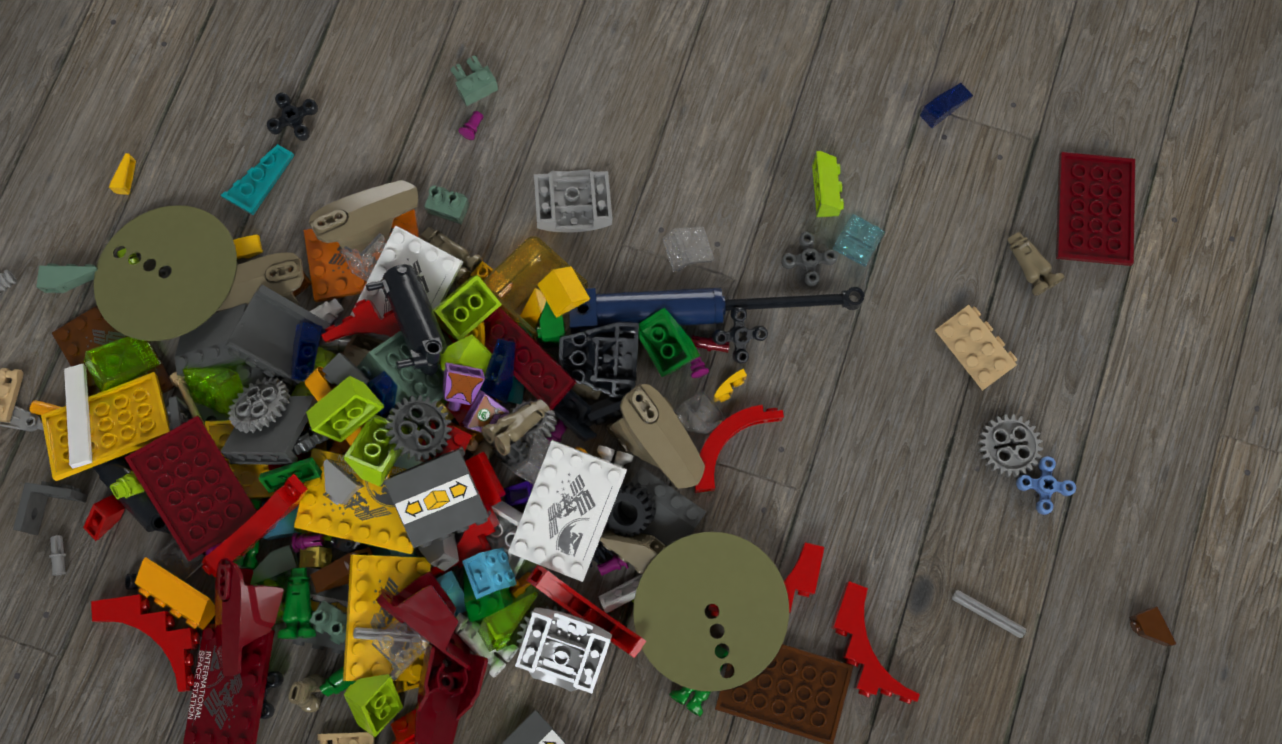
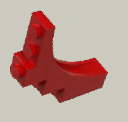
(365, 321)
(490, 491)
(802, 577)
(584, 609)
(159, 626)
(872, 675)

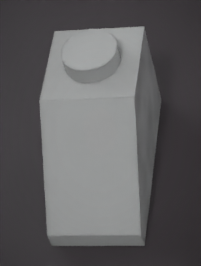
(339, 483)

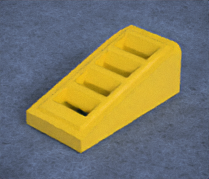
(123, 177)

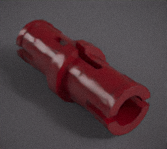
(707, 343)

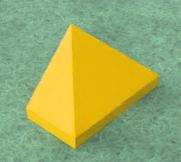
(534, 308)

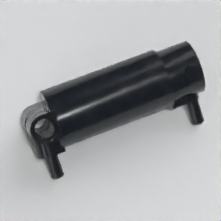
(413, 317)
(138, 505)

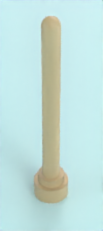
(180, 383)

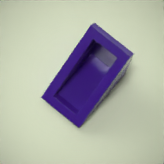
(518, 494)

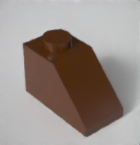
(1152, 626)

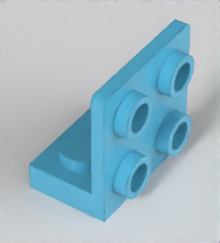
(489, 572)

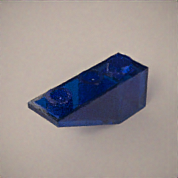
(305, 350)

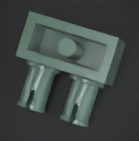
(475, 85)
(447, 204)
(331, 620)

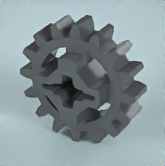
(517, 453)

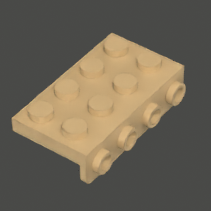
(976, 347)

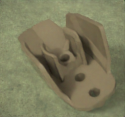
(363, 215)
(260, 272)
(660, 437)

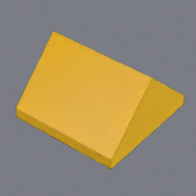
(563, 290)

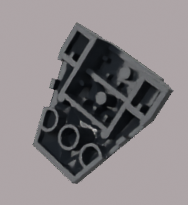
(603, 357)

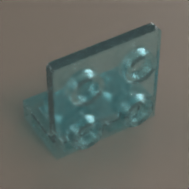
(858, 240)

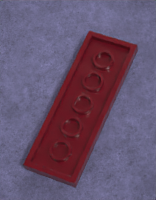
(531, 362)

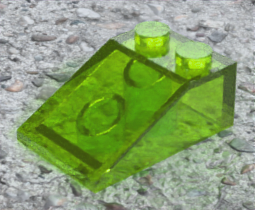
(119, 362)
(500, 626)

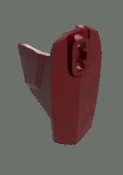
(428, 612)
(241, 613)
(446, 693)

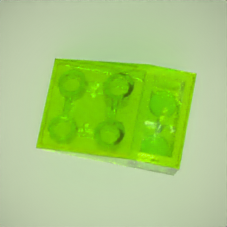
(213, 387)

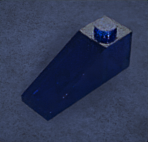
(945, 104)
(499, 372)

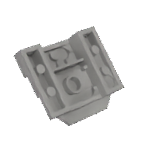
(572, 201)
(563, 650)

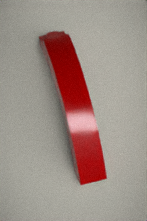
(724, 432)

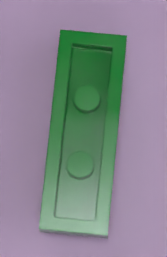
(276, 478)

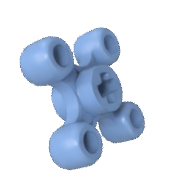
(1038, 485)

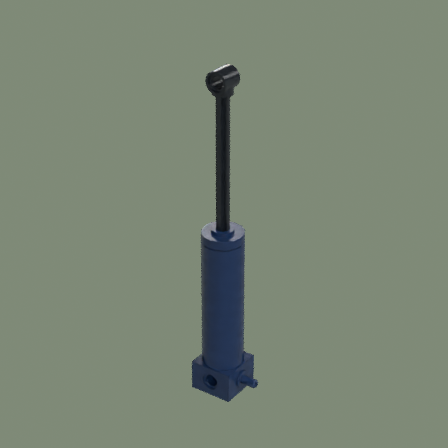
(688, 305)

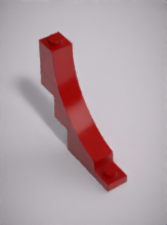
(260, 524)

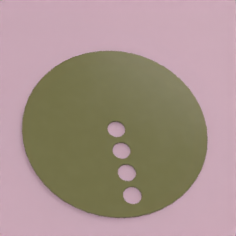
(165, 308)
(704, 572)

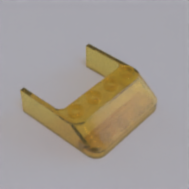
(519, 275)

